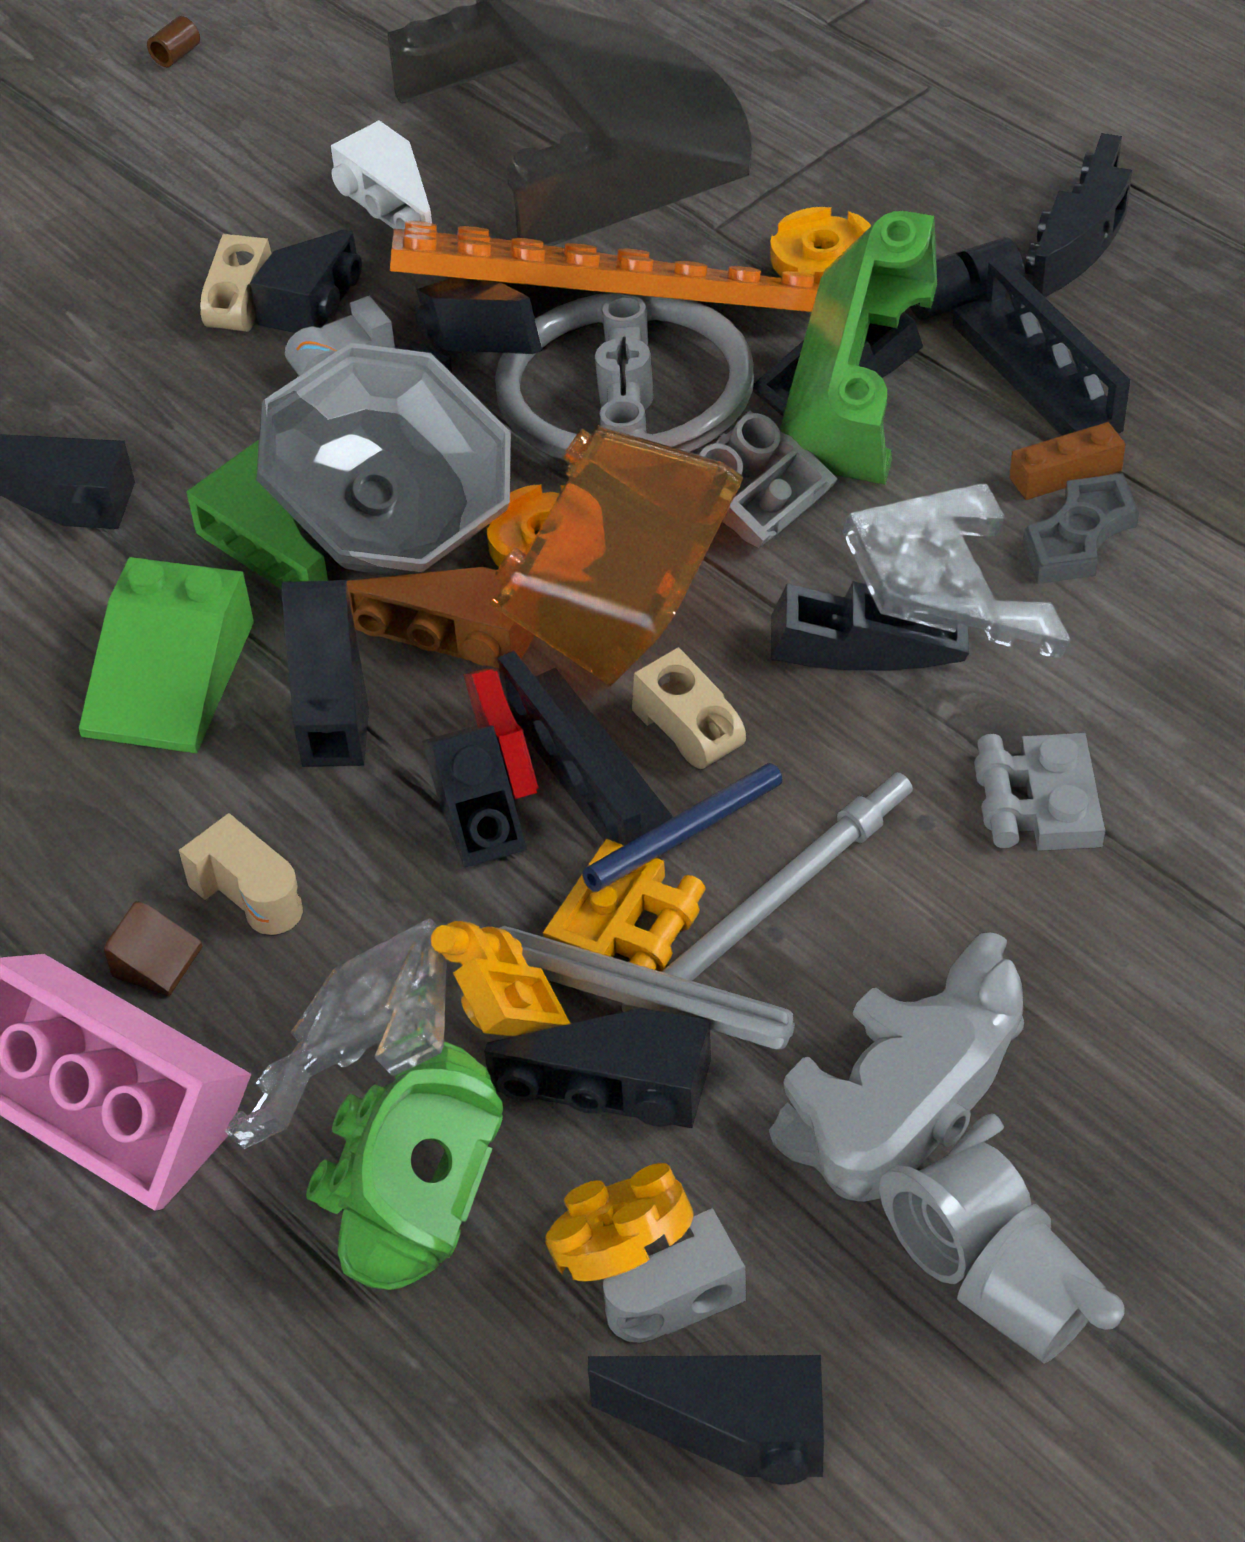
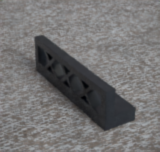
(1040, 362)
(580, 753)

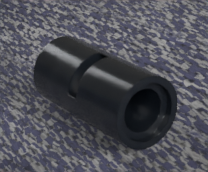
(964, 276)

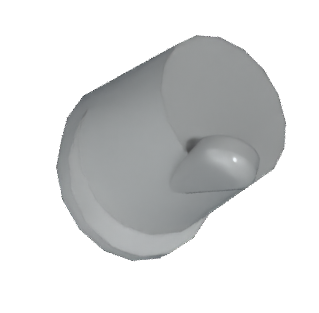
(954, 1204)
(1036, 1288)

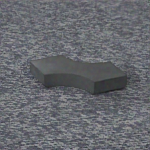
(1069, 540)

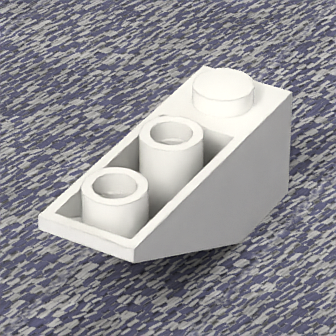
(381, 175)

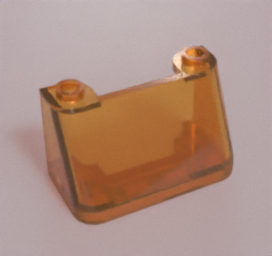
(616, 549)

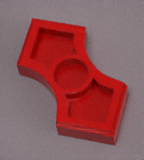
(492, 709)

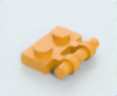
(606, 918)
(496, 982)

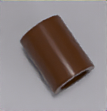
(173, 41)

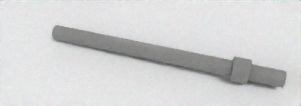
(855, 824)

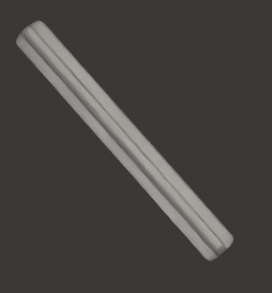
(657, 990)

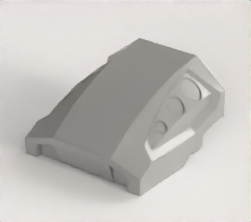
(777, 477)

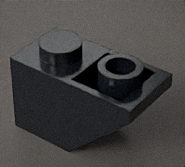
(306, 282)
(475, 794)

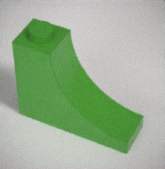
(251, 525)

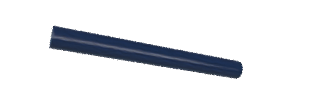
(681, 827)

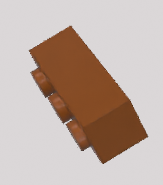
(1074, 456)

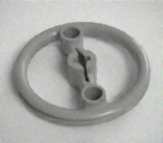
(627, 337)

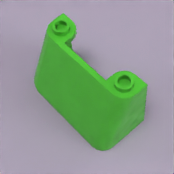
(833, 401)

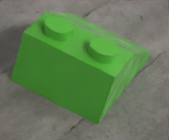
(165, 654)

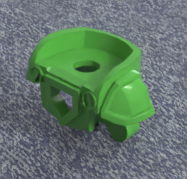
(391, 1219)

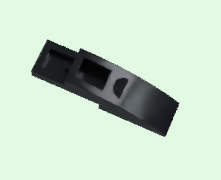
(1081, 221)

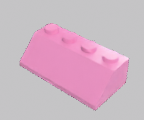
(109, 1081)

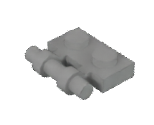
(1060, 791)

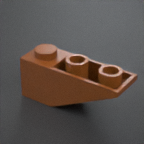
(439, 613)

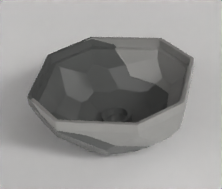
(384, 458)

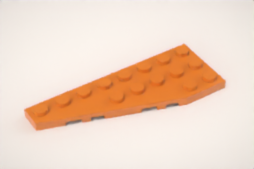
(579, 266)

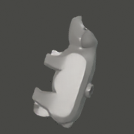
(912, 1082)

